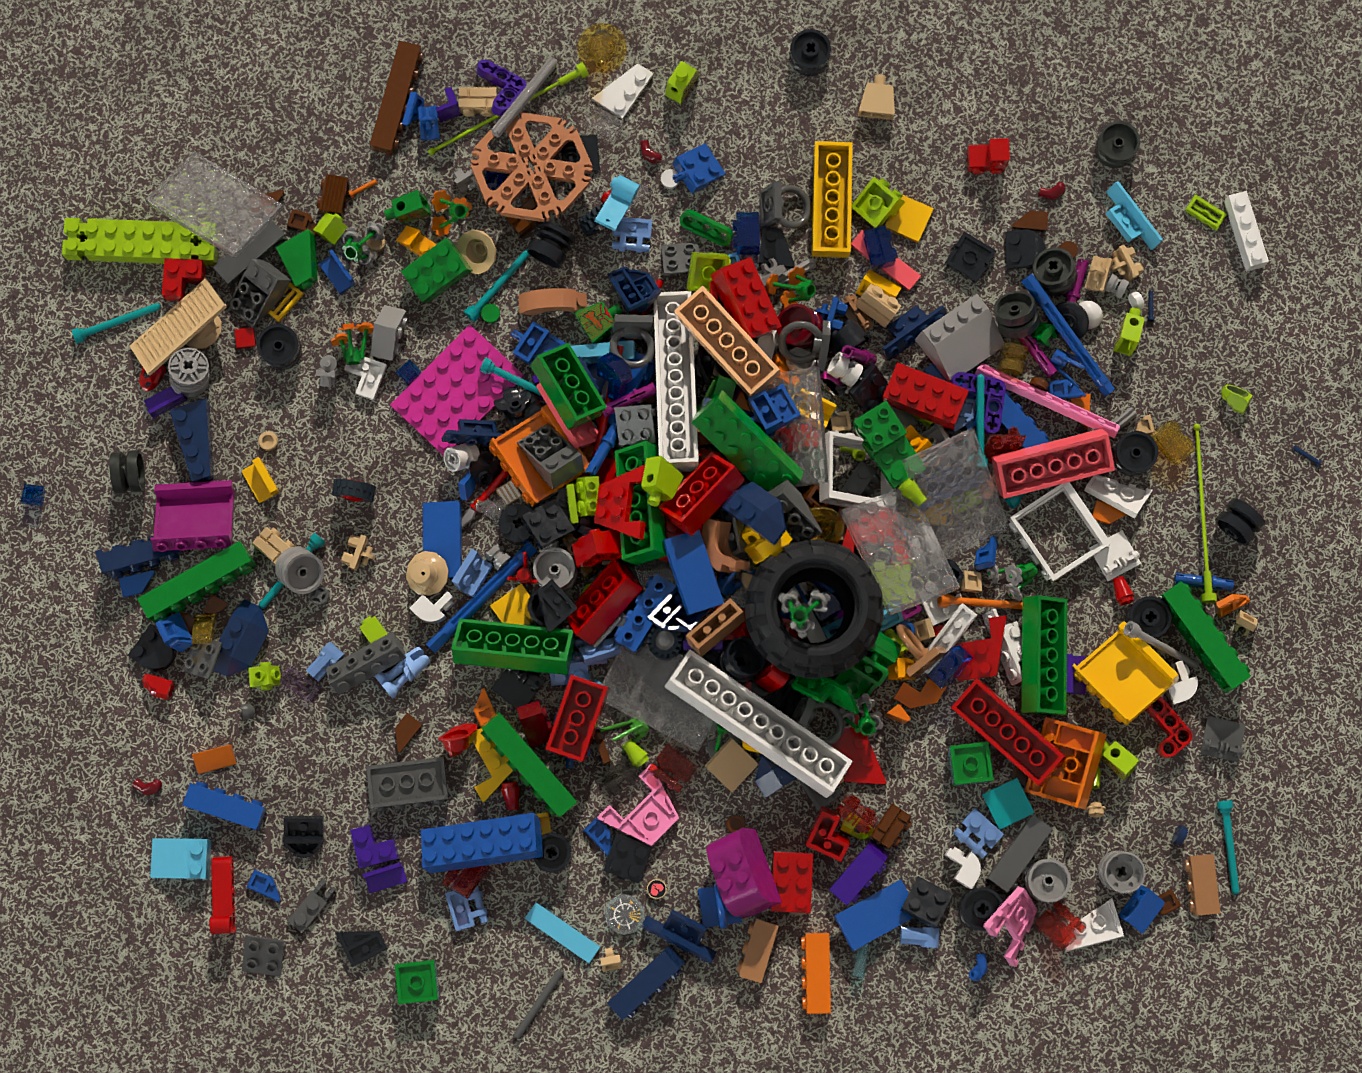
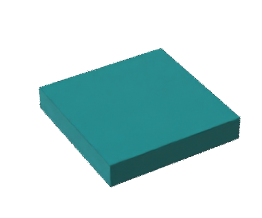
(1008, 803)

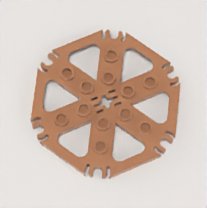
(543, 162)

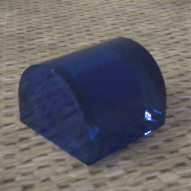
(408, 372)
(33, 495)

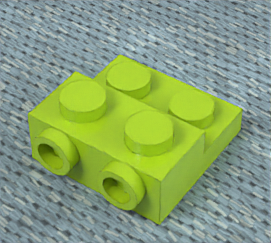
(878, 202)
(702, 266)
(587, 493)

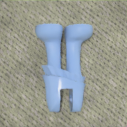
(412, 666)

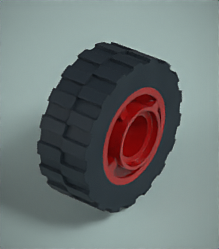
(353, 490)

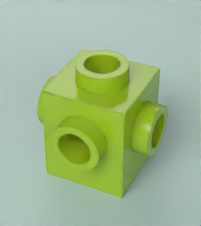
(264, 676)

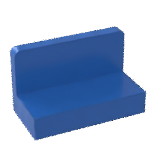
(337, 273)
(1141, 909)

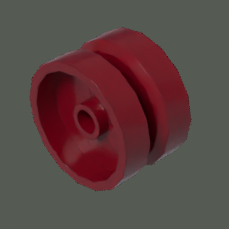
(801, 337)

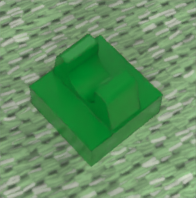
(1043, 333)

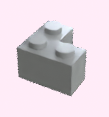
(387, 332)

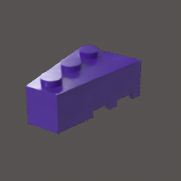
(859, 873)

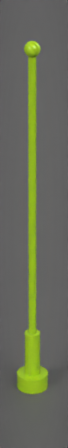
(580, 71)
(1208, 597)

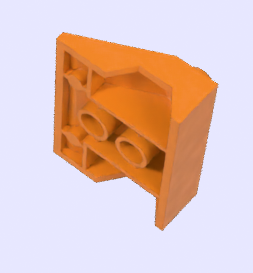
(1075, 777)

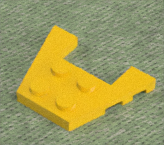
(494, 762)

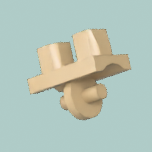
(1124, 265)
(1098, 274)
(354, 560)

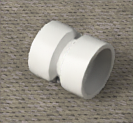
(847, 370)
(460, 456)

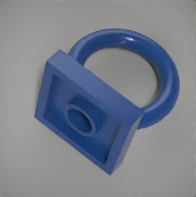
(713, 908)

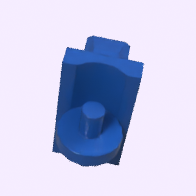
(428, 123)
(836, 307)

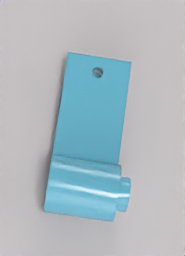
(618, 202)

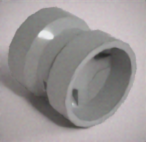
(1112, 284)
(497, 556)

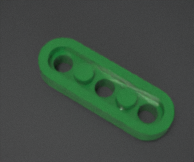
(698, 227)

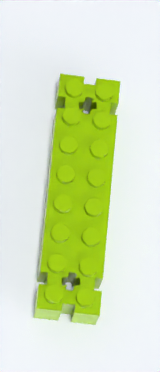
(133, 241)

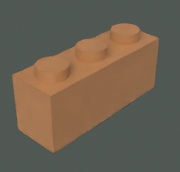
(715, 627)
(1202, 884)
(757, 950)

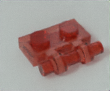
(676, 764)
(466, 881)
(1055, 930)

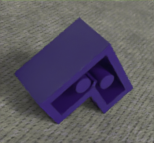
(368, 851)

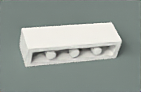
(1246, 231)

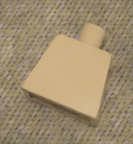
(878, 100)

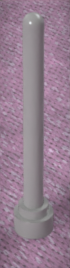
(1133, 630)

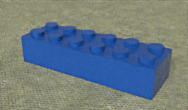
(481, 843)

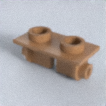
(856, 314)

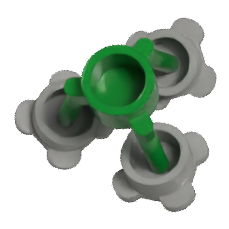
(353, 243)
(800, 613)
(869, 722)

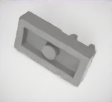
(774, 269)

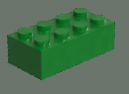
(568, 386)

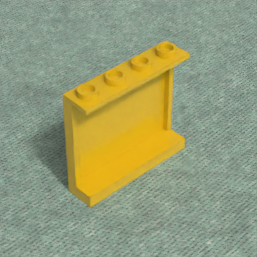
(1125, 675)

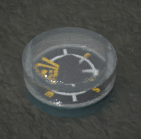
(624, 914)

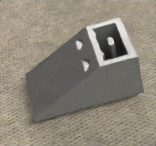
(258, 291)
(551, 456)
(797, 515)

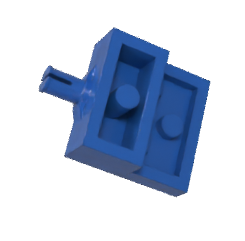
(697, 168)
(534, 342)
(773, 409)

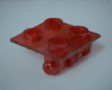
(1003, 444)
(867, 815)

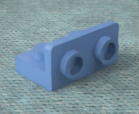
(471, 573)

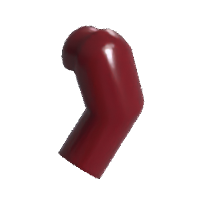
(648, 154)
(1053, 193)
(148, 788)

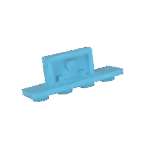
(1130, 219)
(592, 352)

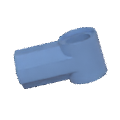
(328, 655)
(920, 936)

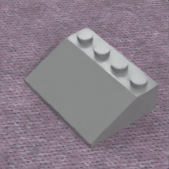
(961, 338)

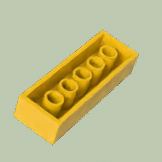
(832, 199)

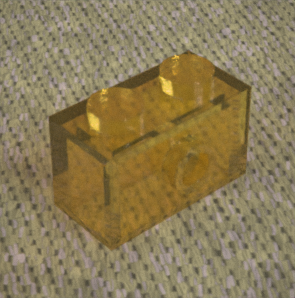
(1172, 442)

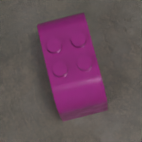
(742, 873)

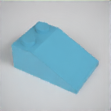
(181, 858)

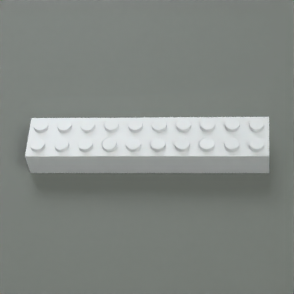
(675, 384)
(758, 724)

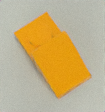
(415, 241)
(916, 440)
(897, 670)

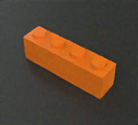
(816, 973)

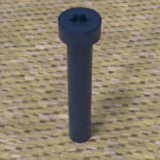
(1150, 318)
(1308, 456)

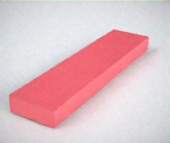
(899, 272)

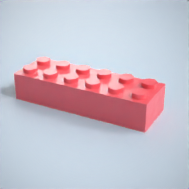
(1053, 463)

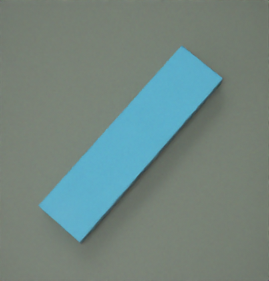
(562, 932)

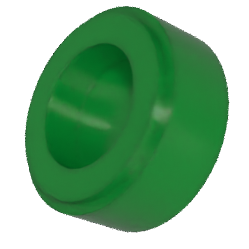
(490, 313)

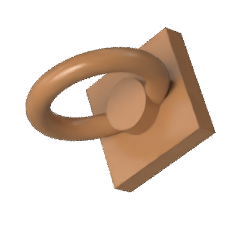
(923, 657)

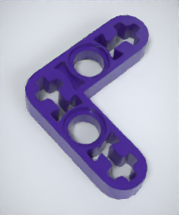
(486, 69)
(990, 396)

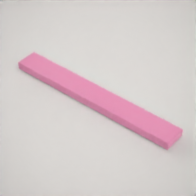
(1050, 401)

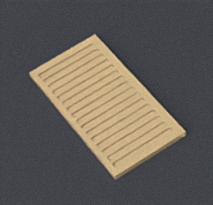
(177, 326)

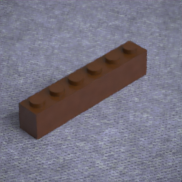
(395, 98)

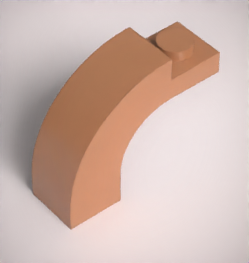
(551, 299)
(716, 541)

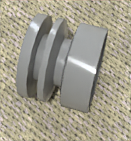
(189, 381)
(1132, 868)

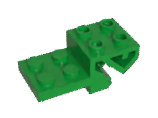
(885, 442)
(872, 668)

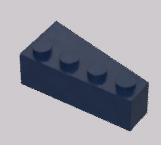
(194, 434)
(132, 558)
(645, 983)

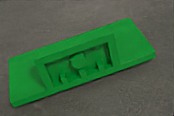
(826, 689)

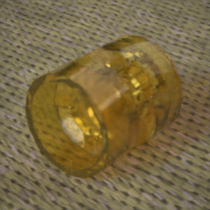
(1013, 358)

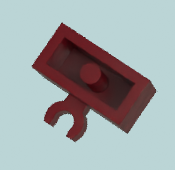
(534, 723)

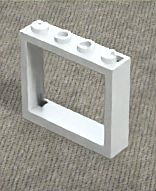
(826, 492)
(1085, 515)

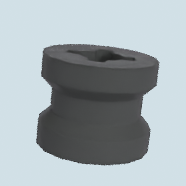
(318, 594)

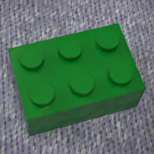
(436, 270)

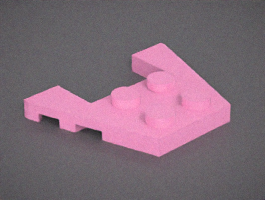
(650, 818)
(1017, 916)

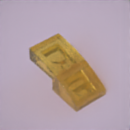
(203, 628)

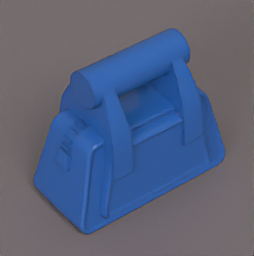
(174, 632)

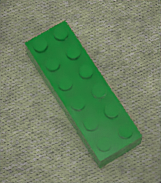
(745, 443)
(651, 548)
(197, 582)
(1204, 638)
(513, 646)
(1044, 656)
(524, 760)

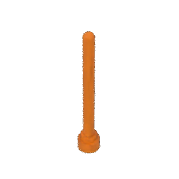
(947, 600)

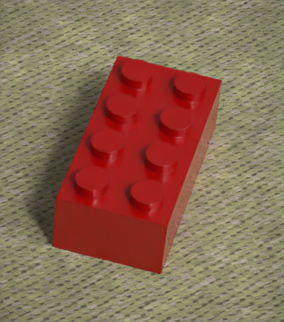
(746, 298)
(925, 396)
(702, 493)
(604, 601)
(577, 718)

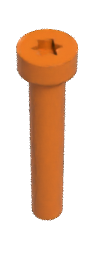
(360, 189)

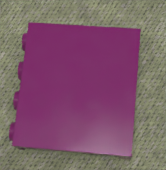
(193, 515)

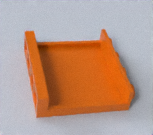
(514, 461)

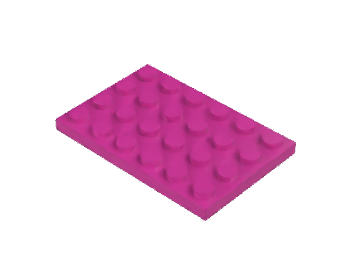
(454, 388)

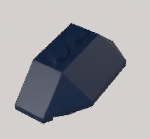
(634, 289)
(757, 511)
(672, 616)
(241, 639)
(771, 776)

